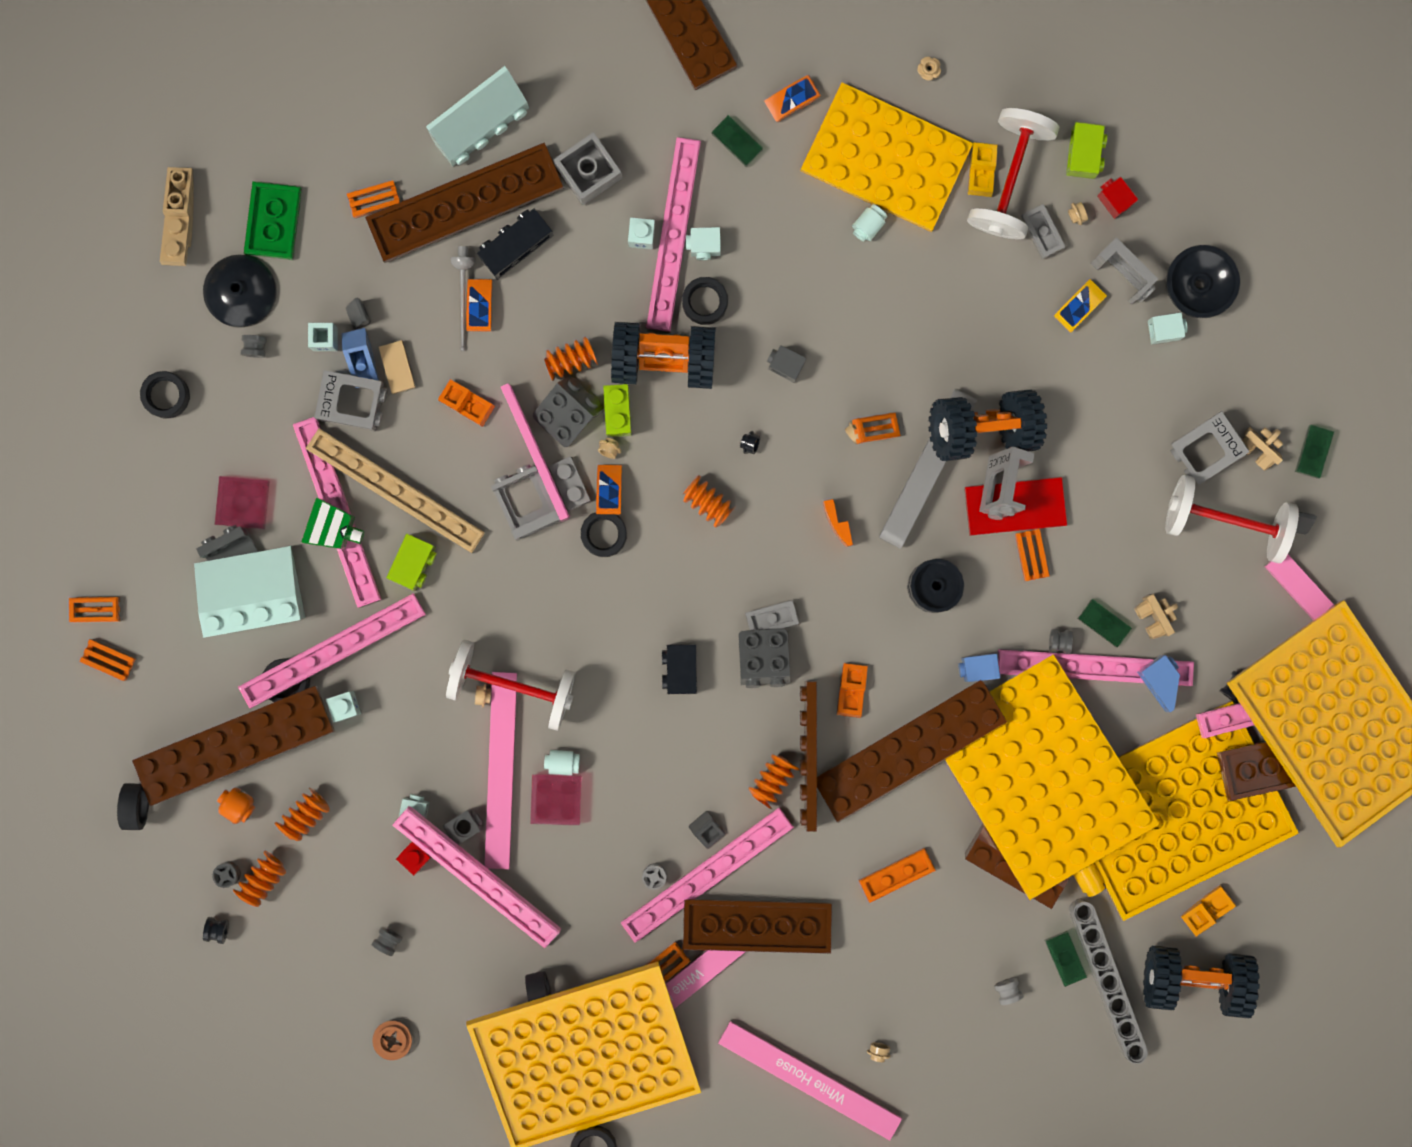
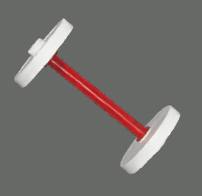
(1027, 125)
(1280, 533)
(461, 669)

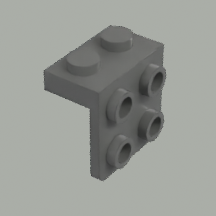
(567, 410)
(233, 543)
(764, 658)

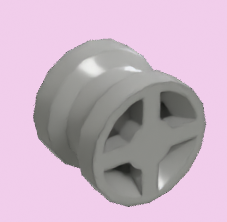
(653, 880)
(1008, 991)

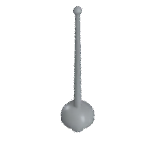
(462, 263)

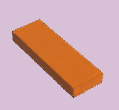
(896, 875)

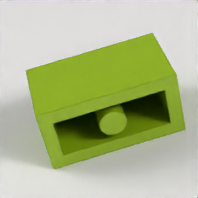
(1086, 150)
(617, 410)
(412, 562)

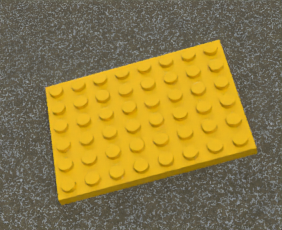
(1334, 721)
(1049, 782)
(1197, 825)
(584, 1056)

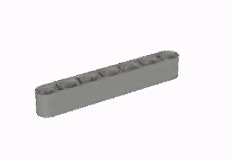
(916, 491)
(1114, 991)

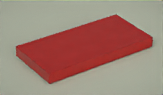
(1043, 507)

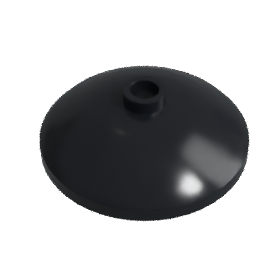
(1214, 270)
(253, 299)

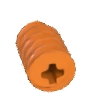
(569, 358)
(707, 502)
(772, 779)
(303, 816)
(261, 880)

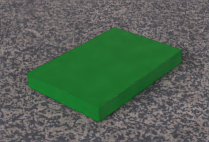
(272, 220)

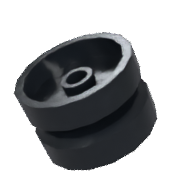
(950, 586)

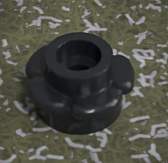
(750, 443)

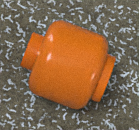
(235, 805)

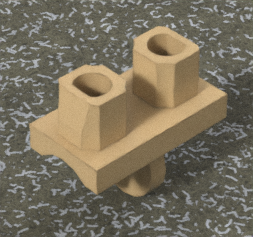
(1269, 455)
(1150, 606)

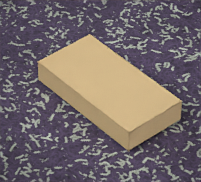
(397, 367)

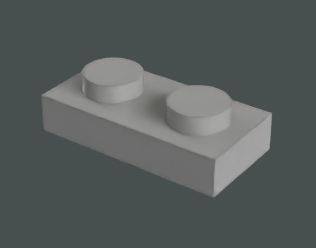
(1043, 231)
(569, 483)
(773, 617)

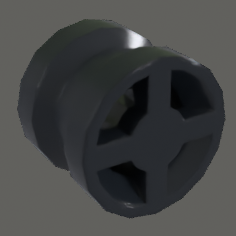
(215, 930)

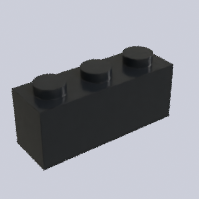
(514, 243)

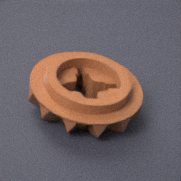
(381, 1045)

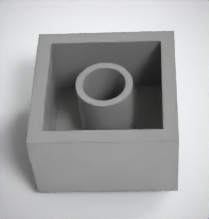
(588, 168)

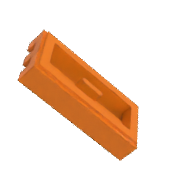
(370, 190)
(861, 431)
(1045, 573)
(115, 609)
(88, 652)
(680, 953)

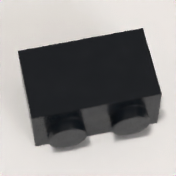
(681, 669)

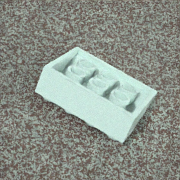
(478, 117)
(248, 591)

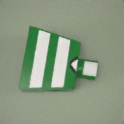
(330, 527)

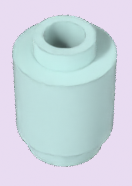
(869, 223)
(562, 762)

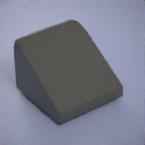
(357, 313)
(1305, 522)
(706, 830)

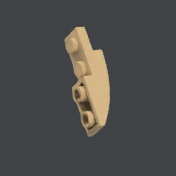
(178, 215)

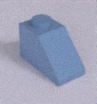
(359, 354)
(979, 668)
(1162, 680)

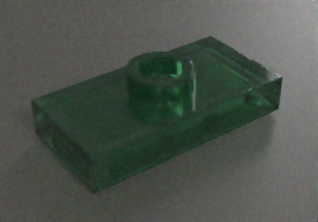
(737, 141)
(1314, 451)
(1104, 623)
(1065, 958)

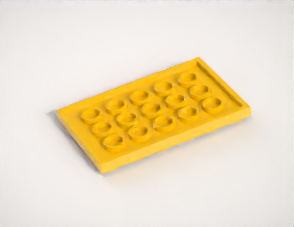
(886, 157)

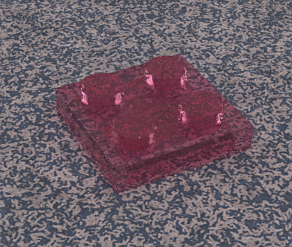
(242, 502)
(556, 799)

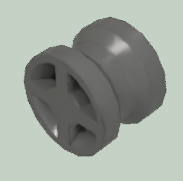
(253, 346)
(1060, 641)
(222, 876)
(386, 941)

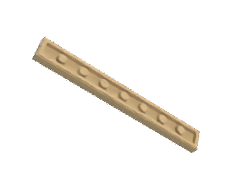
(395, 490)

